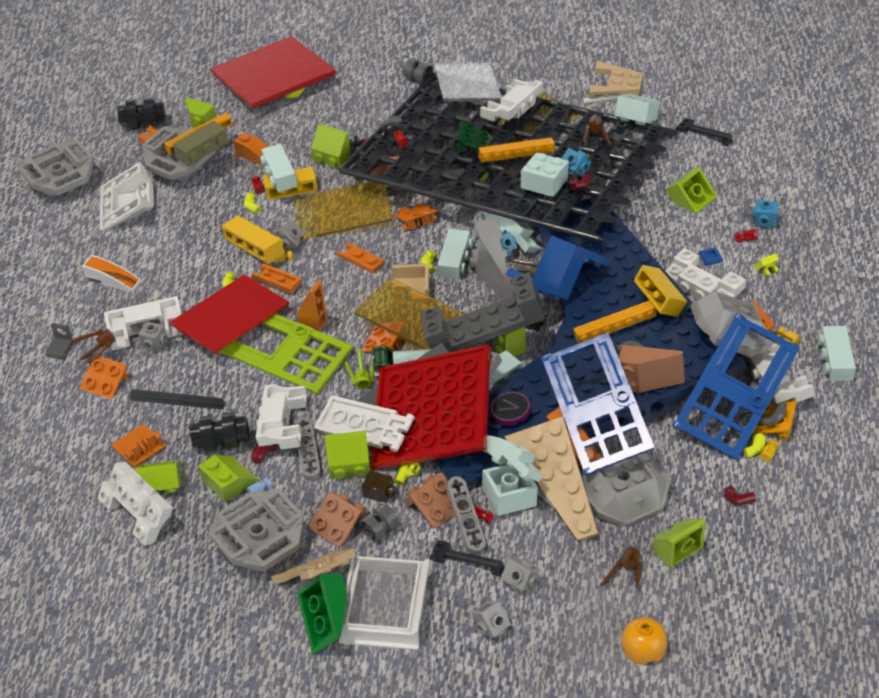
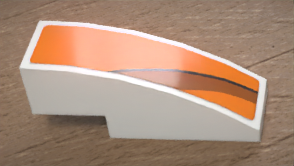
(110, 274)

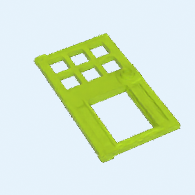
(285, 354)

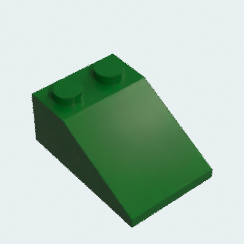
(323, 609)

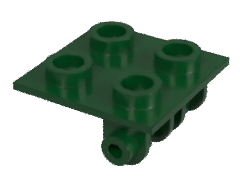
(471, 137)

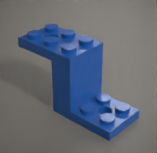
(561, 267)

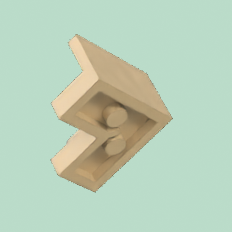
(414, 276)

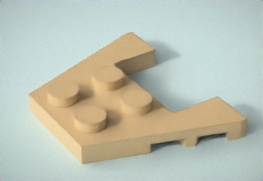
(621, 81)
(316, 566)

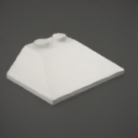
(125, 197)

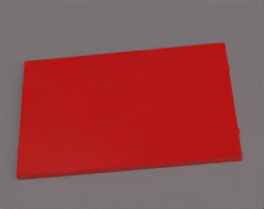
(229, 313)

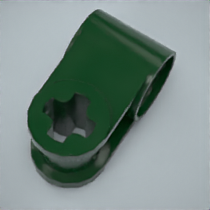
(382, 356)

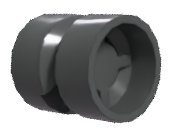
(417, 70)
(379, 522)

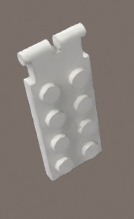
(381, 424)

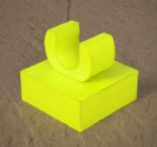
(767, 262)

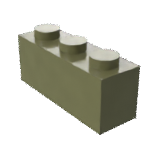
(200, 143)

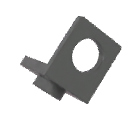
(60, 343)

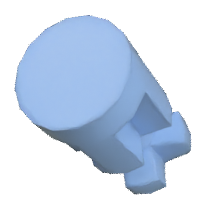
(259, 486)

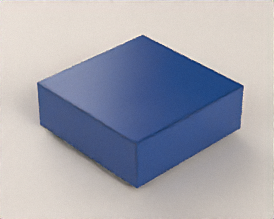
(710, 256)

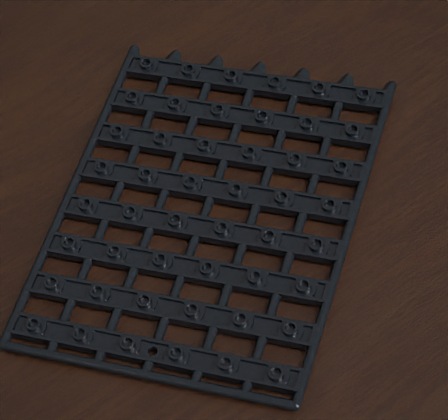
(511, 173)

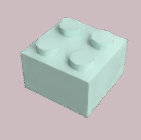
(637, 108)
(544, 174)
(507, 490)

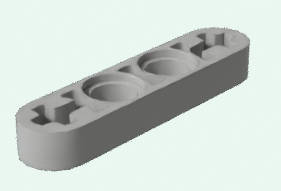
(308, 449)
(465, 515)

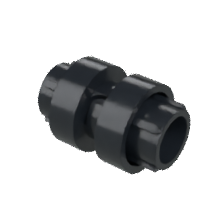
(146, 112)
(227, 431)

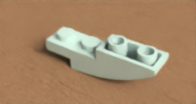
(519, 230)
(514, 456)

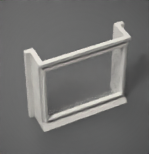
(384, 602)

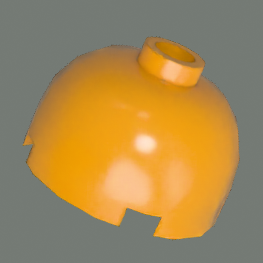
(644, 640)

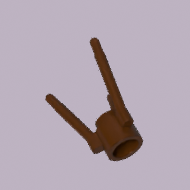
(595, 125)
(104, 340)
(629, 560)

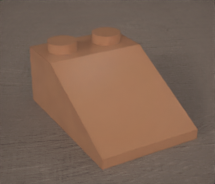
(651, 367)

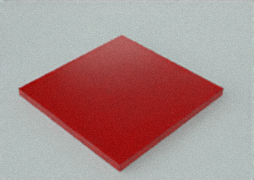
(272, 72)
(448, 402)

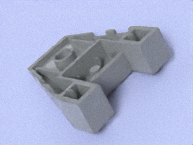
(490, 258)

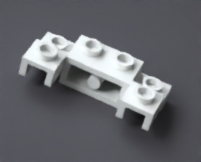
(515, 101)
(699, 282)
(132, 319)
(787, 389)
(275, 415)
(138, 498)

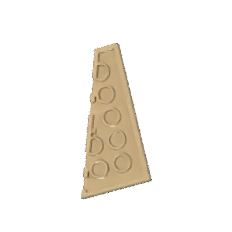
(561, 474)

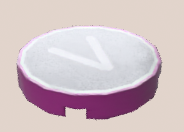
(510, 408)

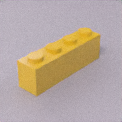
(253, 239)

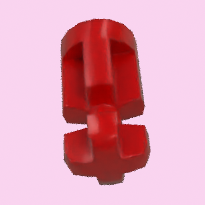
(400, 138)
(258, 186)
(746, 235)
(481, 514)

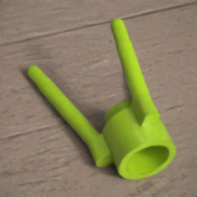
(362, 377)

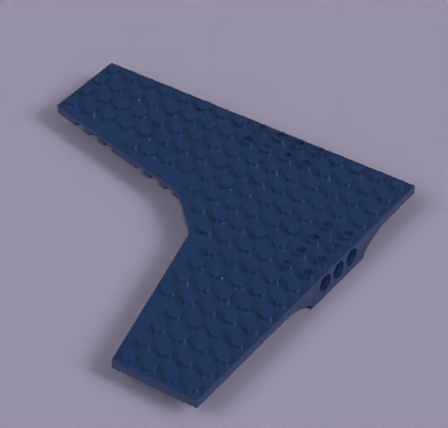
(595, 296)

